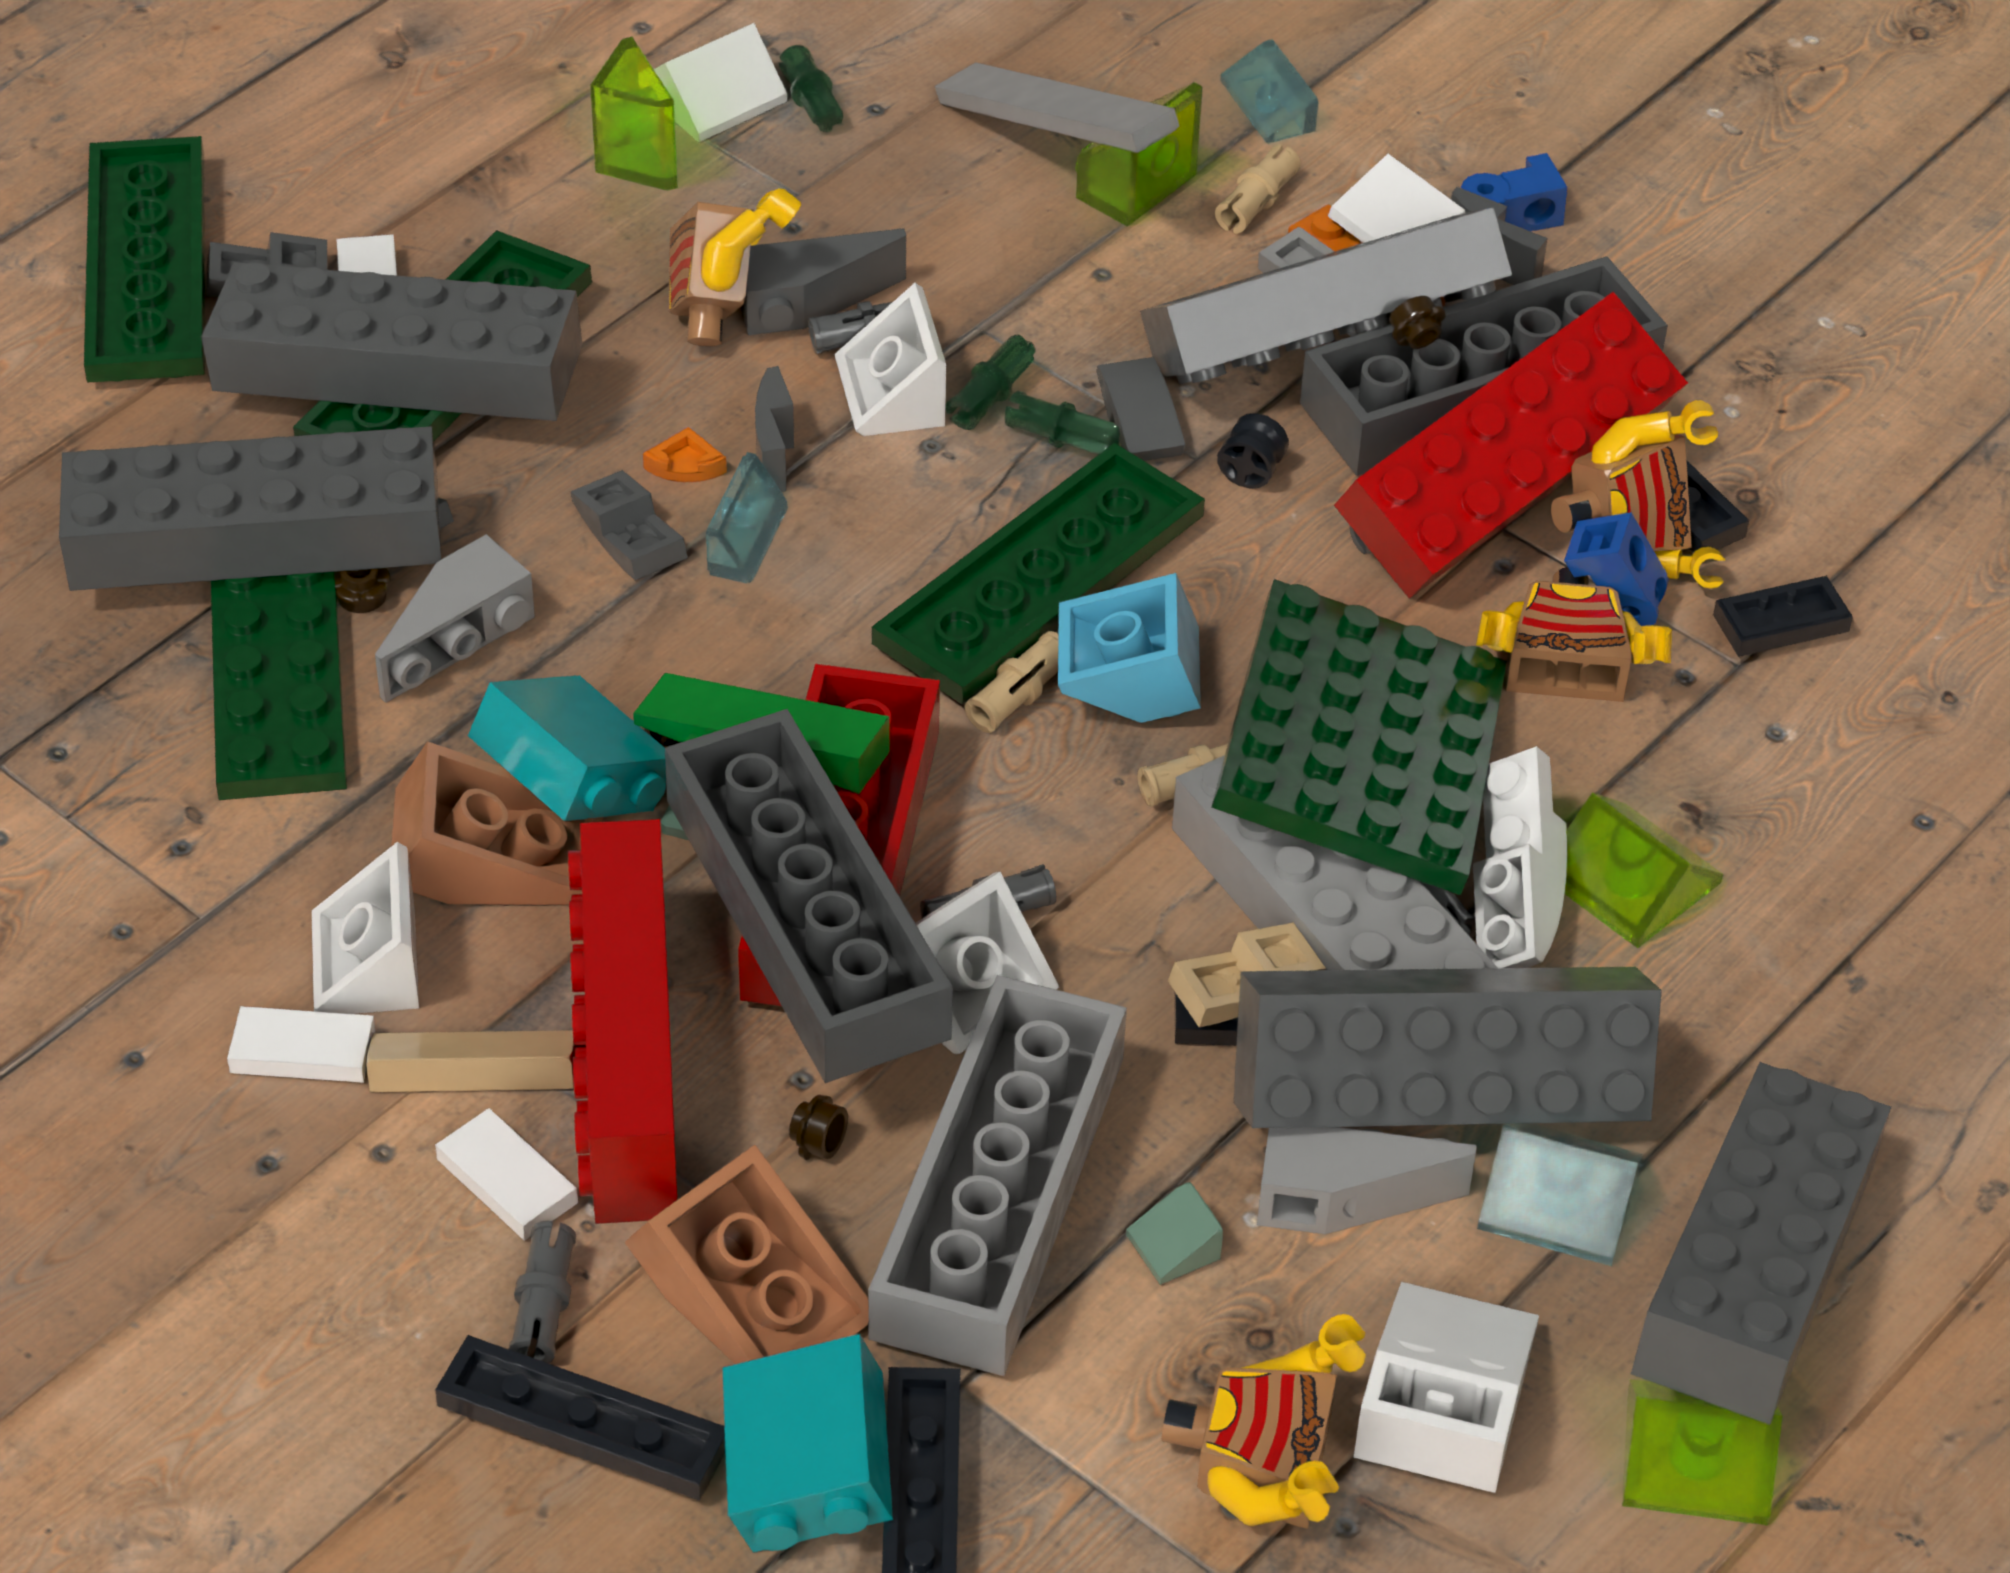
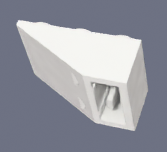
(1445, 1387)

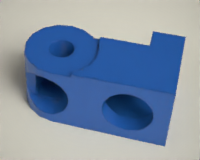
(1532, 194)
(1620, 558)

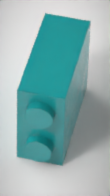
(570, 747)
(806, 1444)

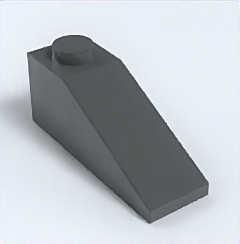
(818, 277)

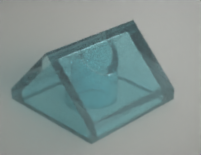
(1560, 1191)

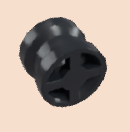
(1253, 450)

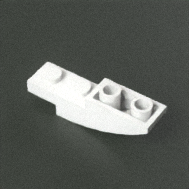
(1525, 864)

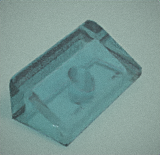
(1272, 93)
(744, 522)

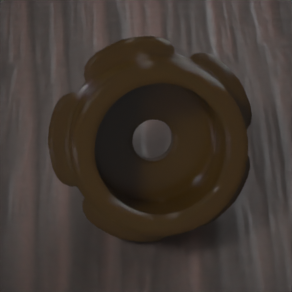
(1417, 322)
(361, 589)
(818, 1127)

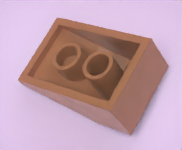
(480, 834)
(750, 1265)

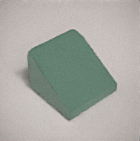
(1177, 1235)

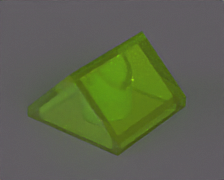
(633, 120)
(1631, 870)
(1697, 1457)

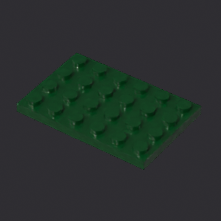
(1363, 736)

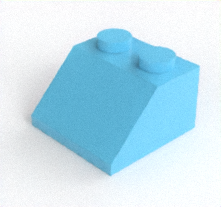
(1132, 650)

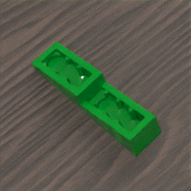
(844, 740)

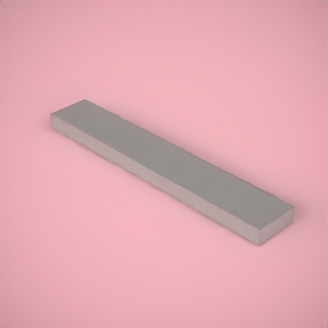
(1058, 107)

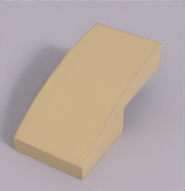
(1212, 983)

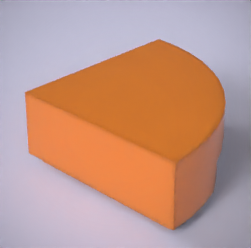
(685, 458)

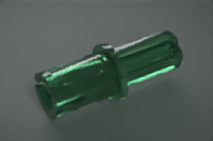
(810, 87)
(991, 382)
(1061, 423)

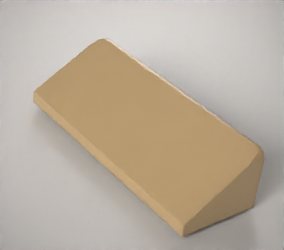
(471, 1061)

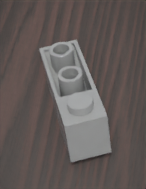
(454, 613)
(1351, 1177)

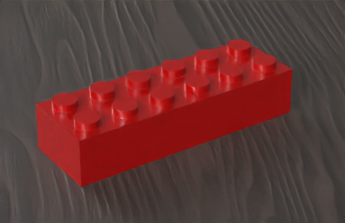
(1507, 444)
(893, 797)
(622, 1022)

